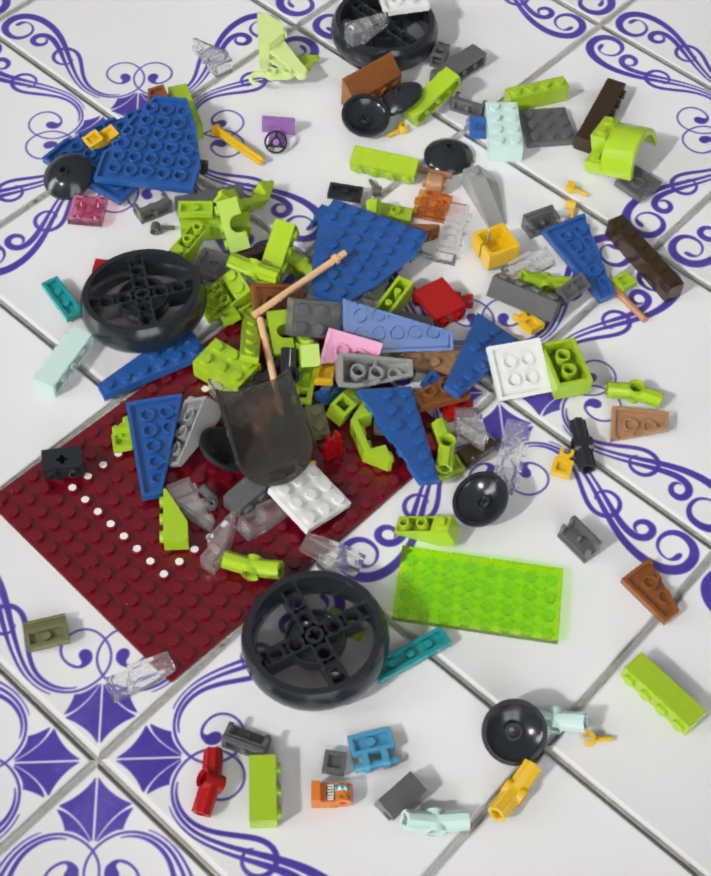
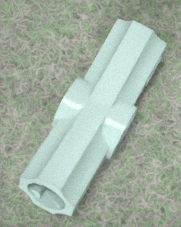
(561, 720)
(435, 821)

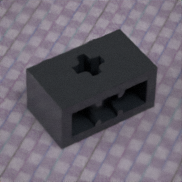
(63, 463)

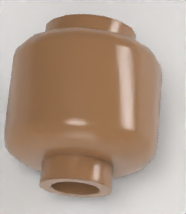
(435, 182)

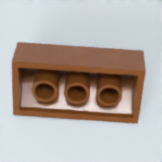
(372, 79)

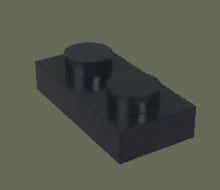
(345, 192)

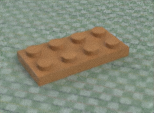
(425, 361)

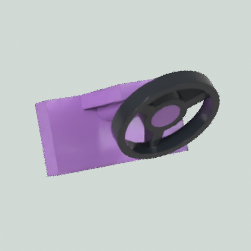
(277, 129)

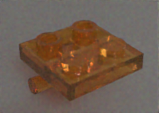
(431, 206)

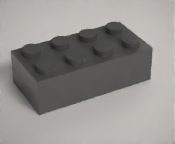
(312, 317)

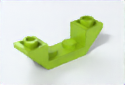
(261, 196)
(376, 456)

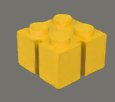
(498, 249)

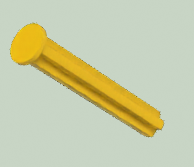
(237, 144)

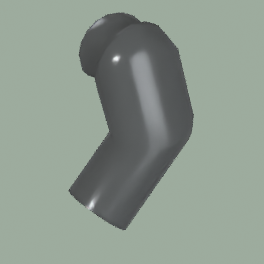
(209, 496)

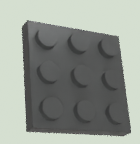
(546, 127)

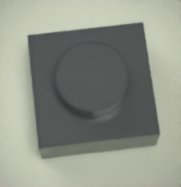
(334, 763)

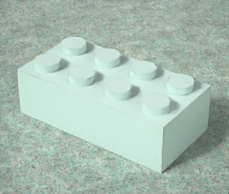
(503, 132)

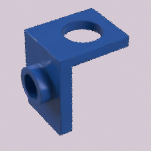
(476, 127)

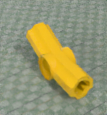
(514, 791)

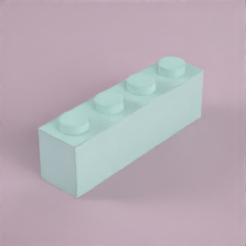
(63, 361)

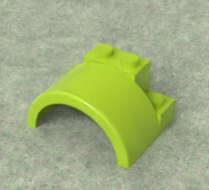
(616, 147)

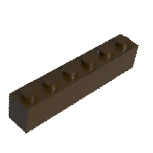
(604, 105)
(644, 258)

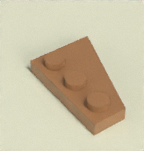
(636, 422)

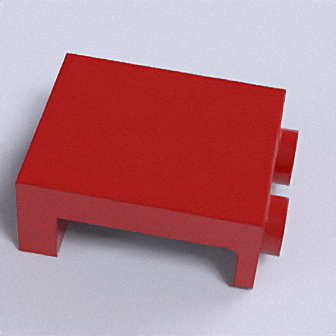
(440, 302)

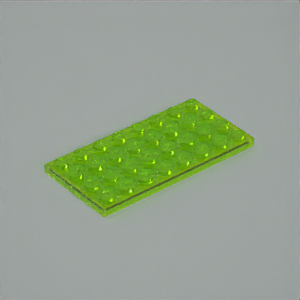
(478, 594)

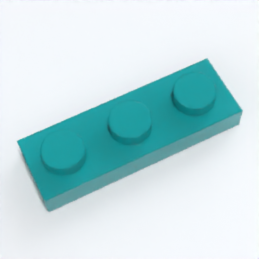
(61, 298)

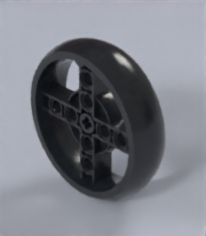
(393, 38)
(143, 300)
(290, 592)

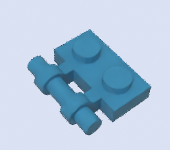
(371, 743)

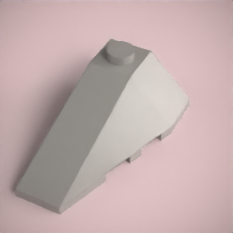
(484, 194)
(369, 370)
(193, 418)

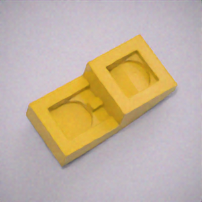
(100, 139)

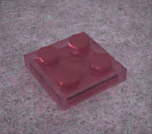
(87, 210)

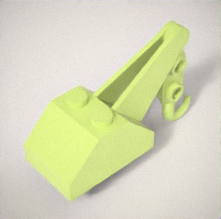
(276, 52)

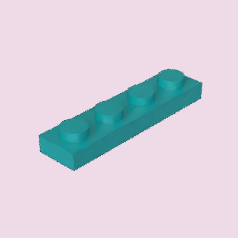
(414, 653)

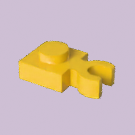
(529, 324)
(562, 464)

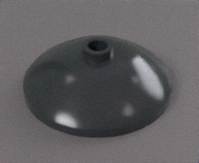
(402, 97)
(365, 108)
(448, 155)
(72, 181)
(217, 448)
(474, 493)
(525, 743)

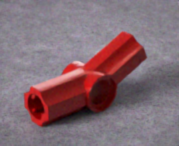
(209, 781)

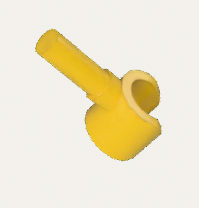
(402, 129)
(570, 189)
(570, 205)
(588, 733)

